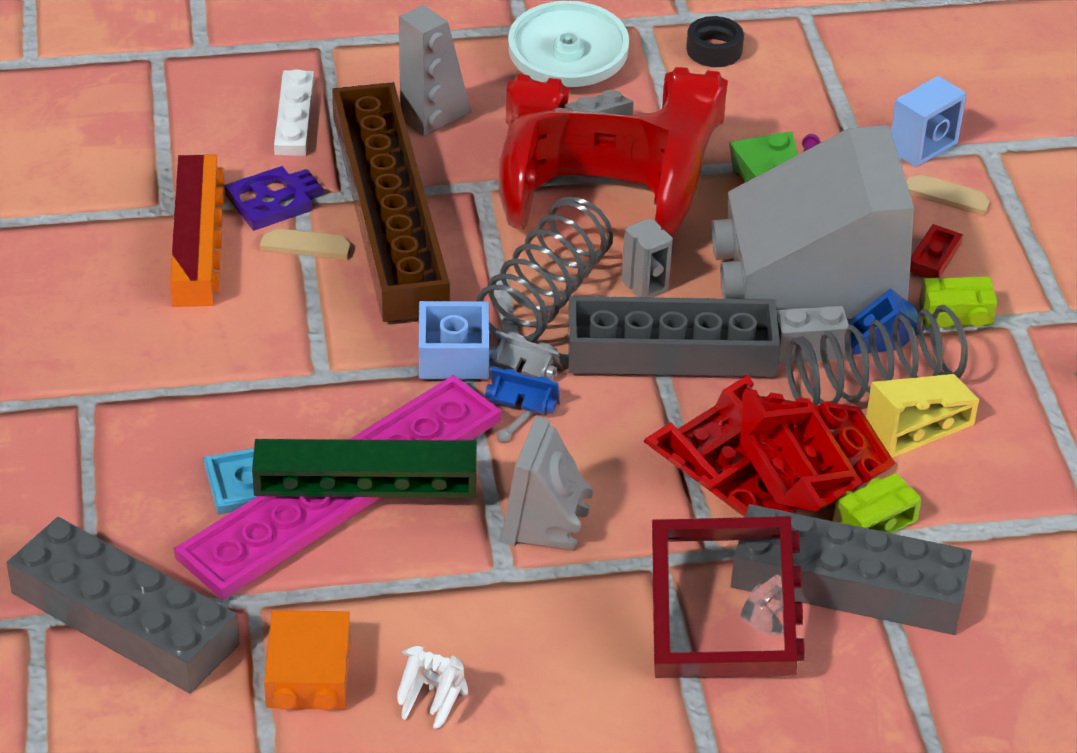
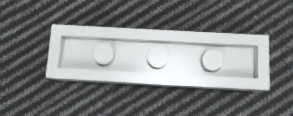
(294, 113)

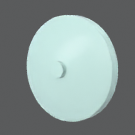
(568, 43)

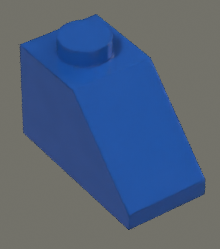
(884, 310)

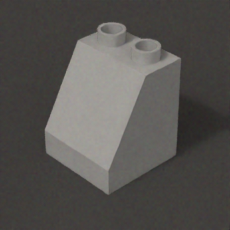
(821, 227)

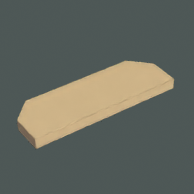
(948, 194)
(306, 243)

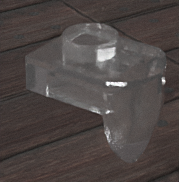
(763, 606)

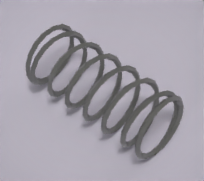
(594, 257)
(936, 339)

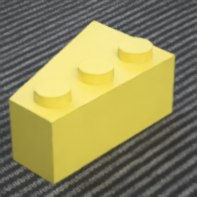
(919, 410)

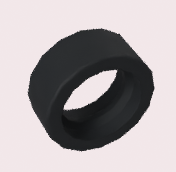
(715, 54)

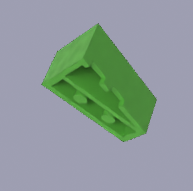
(759, 154)

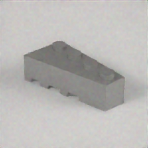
(429, 72)

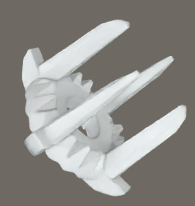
(448, 682)

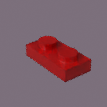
(935, 251)

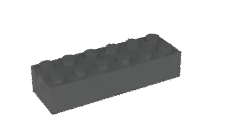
(672, 336)
(862, 571)
(124, 604)

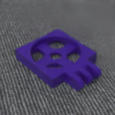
(298, 185)

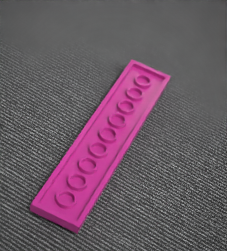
(277, 527)

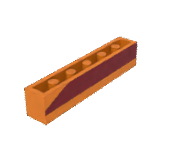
(196, 232)

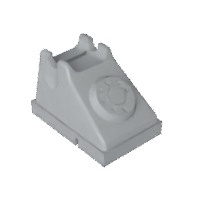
(545, 492)

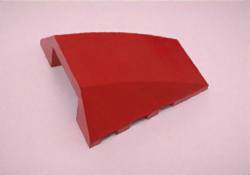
(810, 450)
(712, 452)

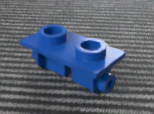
(508, 385)

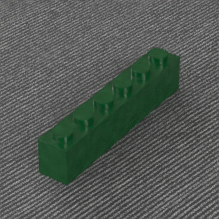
(364, 468)

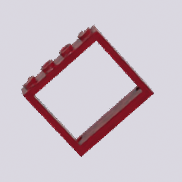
(727, 662)

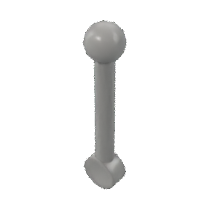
(505, 434)

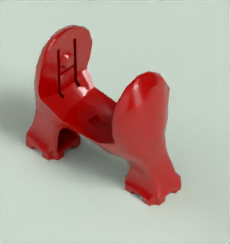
(647, 148)

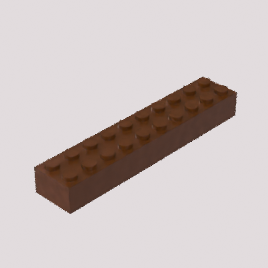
(389, 200)

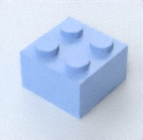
(927, 120)
(454, 339)

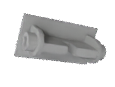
(513, 348)

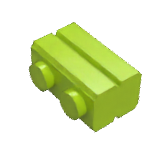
(968, 297)
(880, 506)

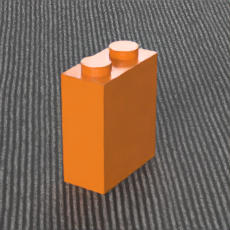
(307, 659)

